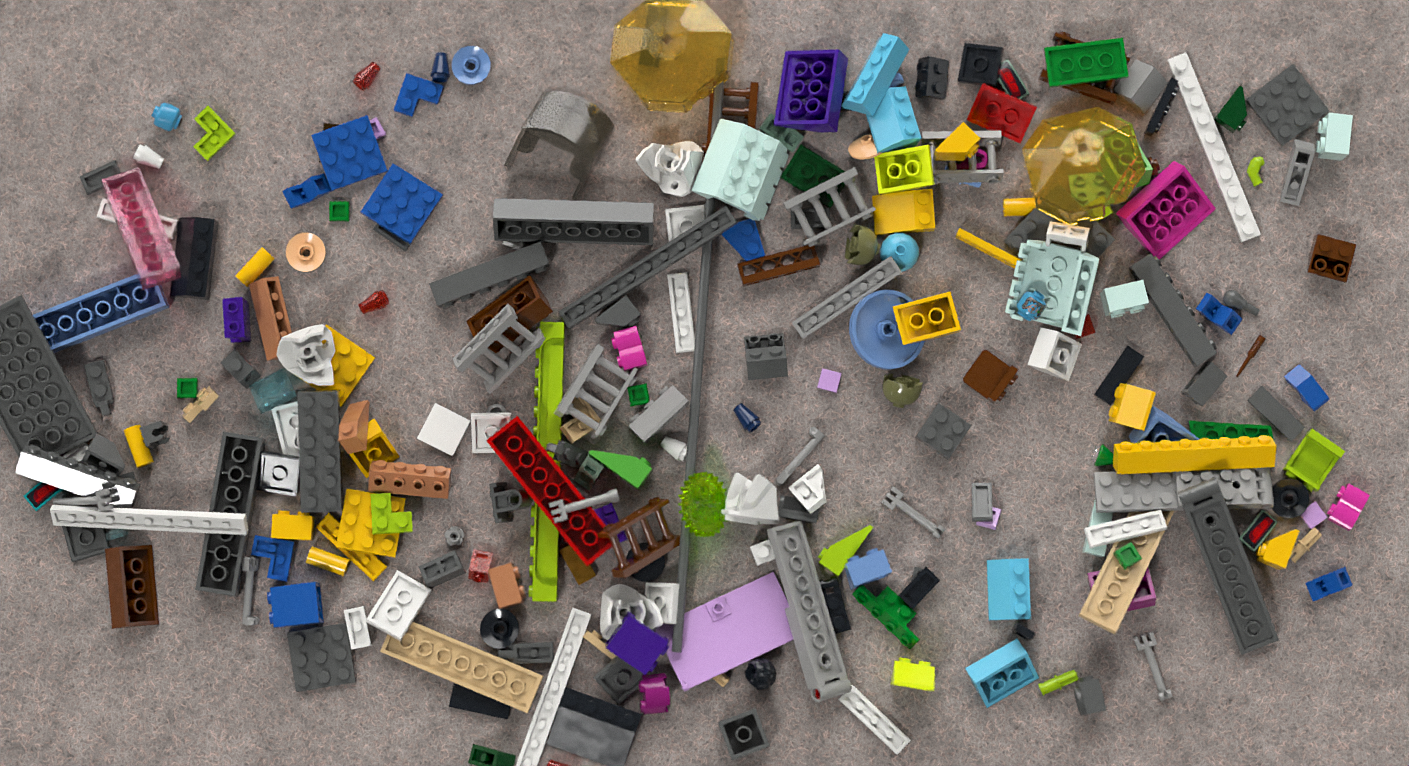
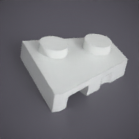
(810, 489)

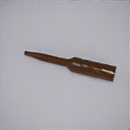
(1252, 352)

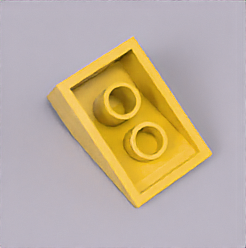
(904, 212)
(927, 318)

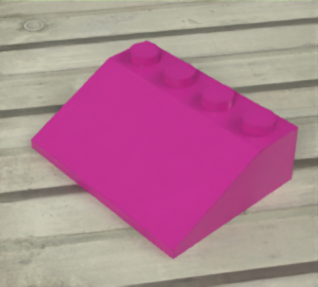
(1166, 210)

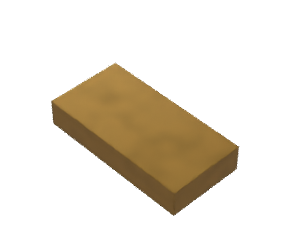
(577, 566)

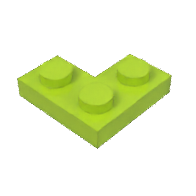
(217, 133)
(384, 520)

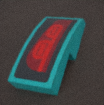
(41, 495)

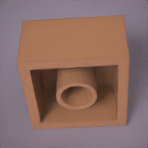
(506, 585)

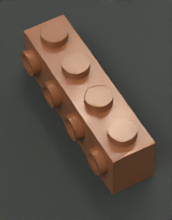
(270, 313)
(409, 479)

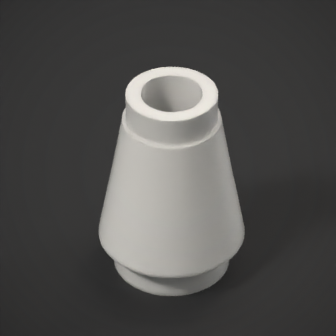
(148, 157)
(675, 448)

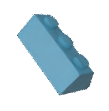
(894, 122)
(1008, 589)
(1002, 672)

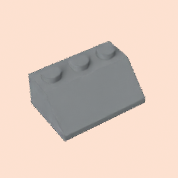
(658, 414)

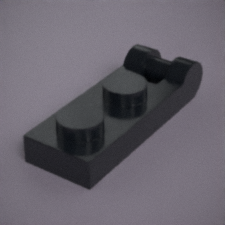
(835, 605)

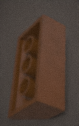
(528, 304)
(131, 586)

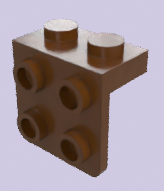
(990, 376)

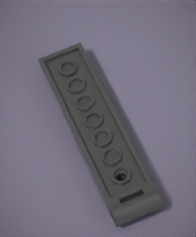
(1228, 566)

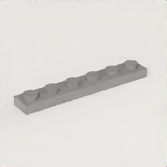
(846, 297)

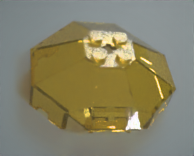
(676, 73)
(1082, 183)

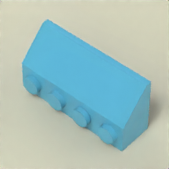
(876, 75)

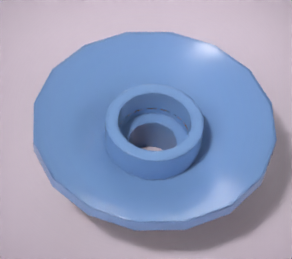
(469, 55)

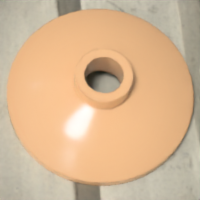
(863, 148)
(303, 242)

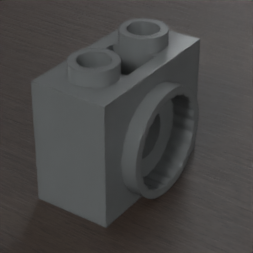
(1089, 696)

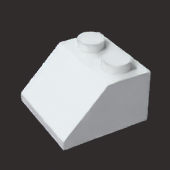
(1054, 353)

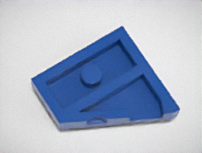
(745, 239)

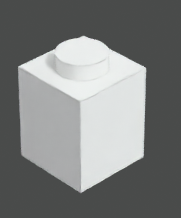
(762, 552)

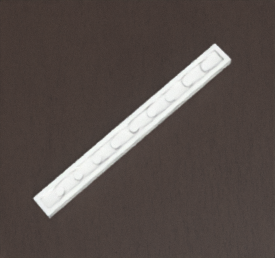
(1213, 147)
(149, 519)
(554, 688)

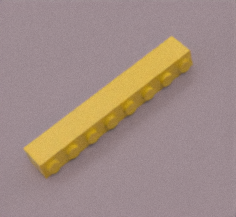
(1194, 455)

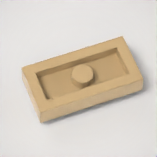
(595, 639)

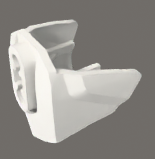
(672, 166)
(311, 363)
(751, 501)
(624, 599)

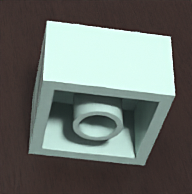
(1334, 136)
(1124, 298)

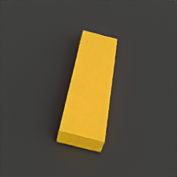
(986, 247)
(368, 563)

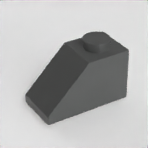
(620, 315)
(104, 455)

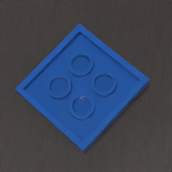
(349, 153)
(401, 204)

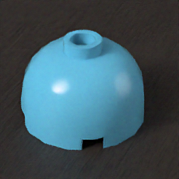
(902, 249)

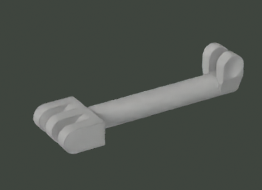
(817, 437)
(61, 499)
(896, 501)
(564, 509)
(249, 565)
(1146, 645)

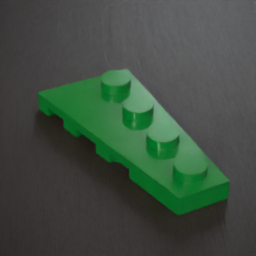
(1217, 430)

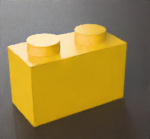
(292, 526)

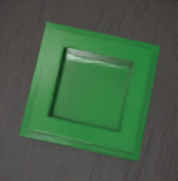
(339, 211)
(187, 387)
(638, 395)
(1127, 555)

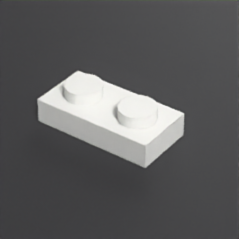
(357, 627)

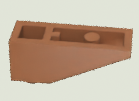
(354, 427)

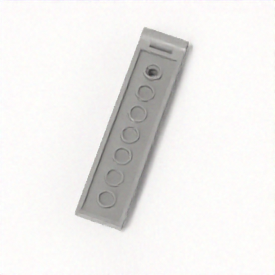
(1159, 490)
(808, 614)

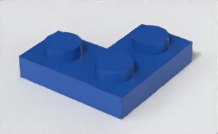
(415, 89)
(280, 553)

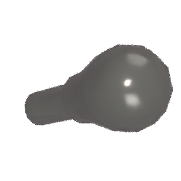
(1235, 300)

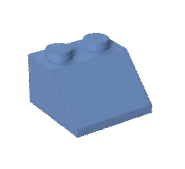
(867, 569)

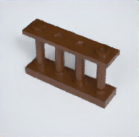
(1087, 89)
(748, 113)
(654, 549)

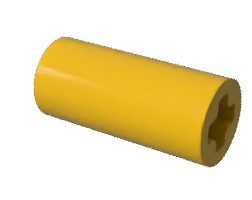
(1018, 206)
(255, 267)
(140, 453)
(327, 561)

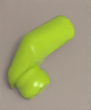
(1253, 170)

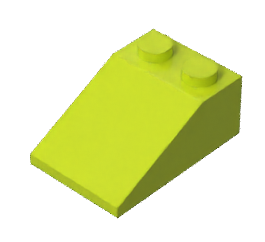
(904, 169)
(912, 675)

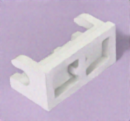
(1068, 234)

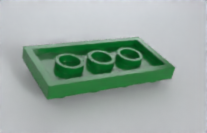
(1085, 62)

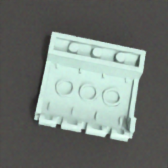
(741, 168)
(1060, 275)

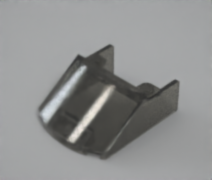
(569, 125)

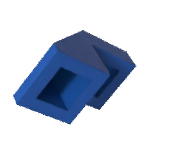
(308, 191)
(1219, 314)
(1307, 387)
(1328, 584)

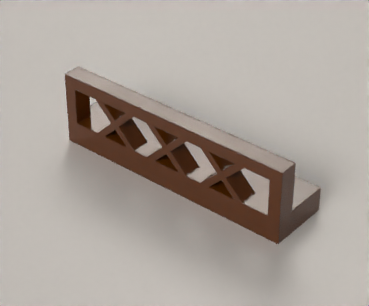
(781, 271)

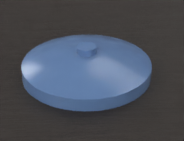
(876, 332)

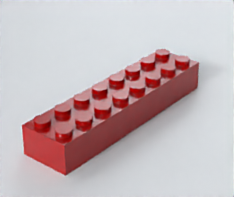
(548, 484)

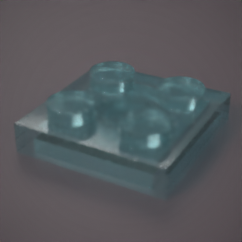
(272, 391)

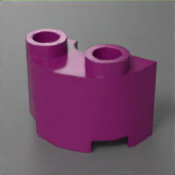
(655, 694)

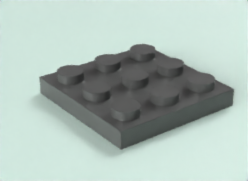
(1287, 105)
(321, 657)

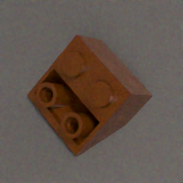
(1330, 258)

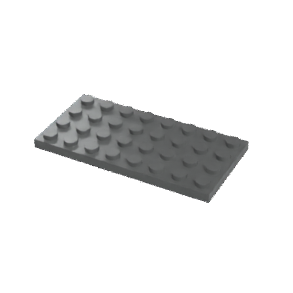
(34, 390)

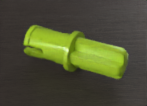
(1058, 682)

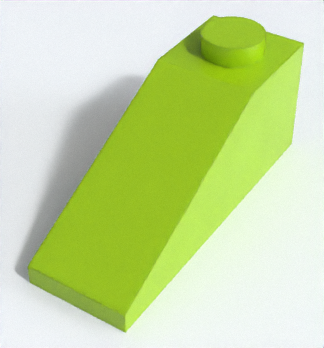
(838, 553)

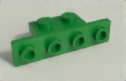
(890, 612)

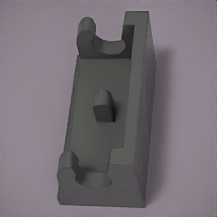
(1204, 383)
(152, 434)
(792, 509)
(441, 569)

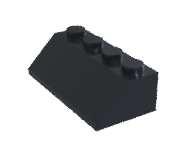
(195, 257)

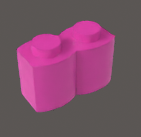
(629, 348)
(1347, 507)

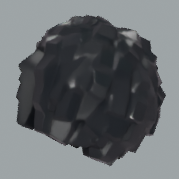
(760, 673)

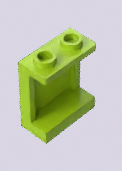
(1313, 460)

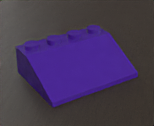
(811, 90)

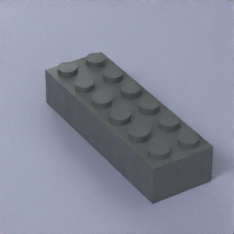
(320, 451)

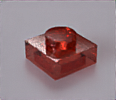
(1088, 328)

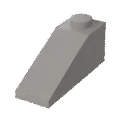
(1297, 172)

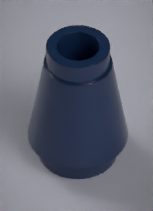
(440, 68)
(747, 418)

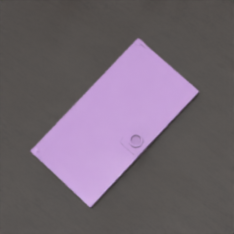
(729, 631)

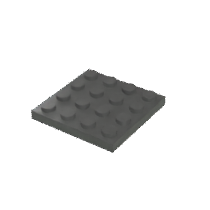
(1036, 226)

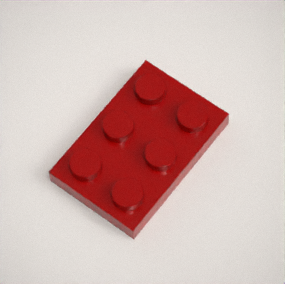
(1001, 112)

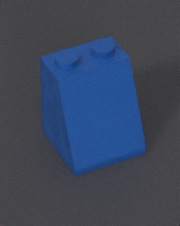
(295, 605)

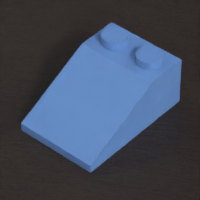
(1161, 427)

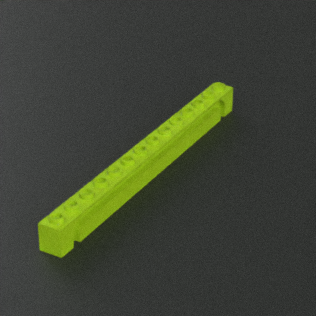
(549, 395)

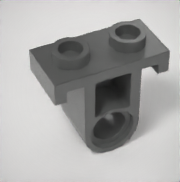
(507, 501)

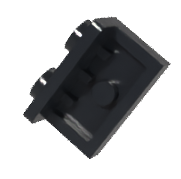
(932, 78)

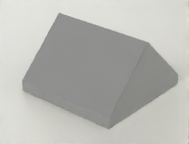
(1141, 86)

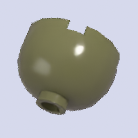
(862, 245)
(901, 390)

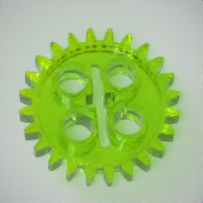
(700, 517)

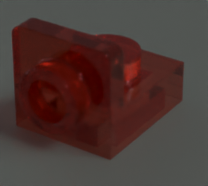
(479, 566)

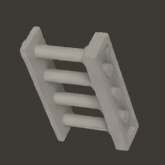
(988, 139)
(813, 196)
(491, 333)
(576, 390)

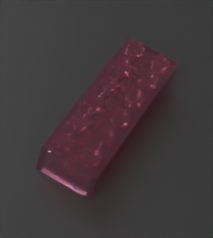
(141, 228)

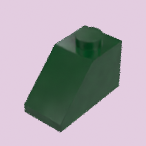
(1233, 112)
(490, 757)

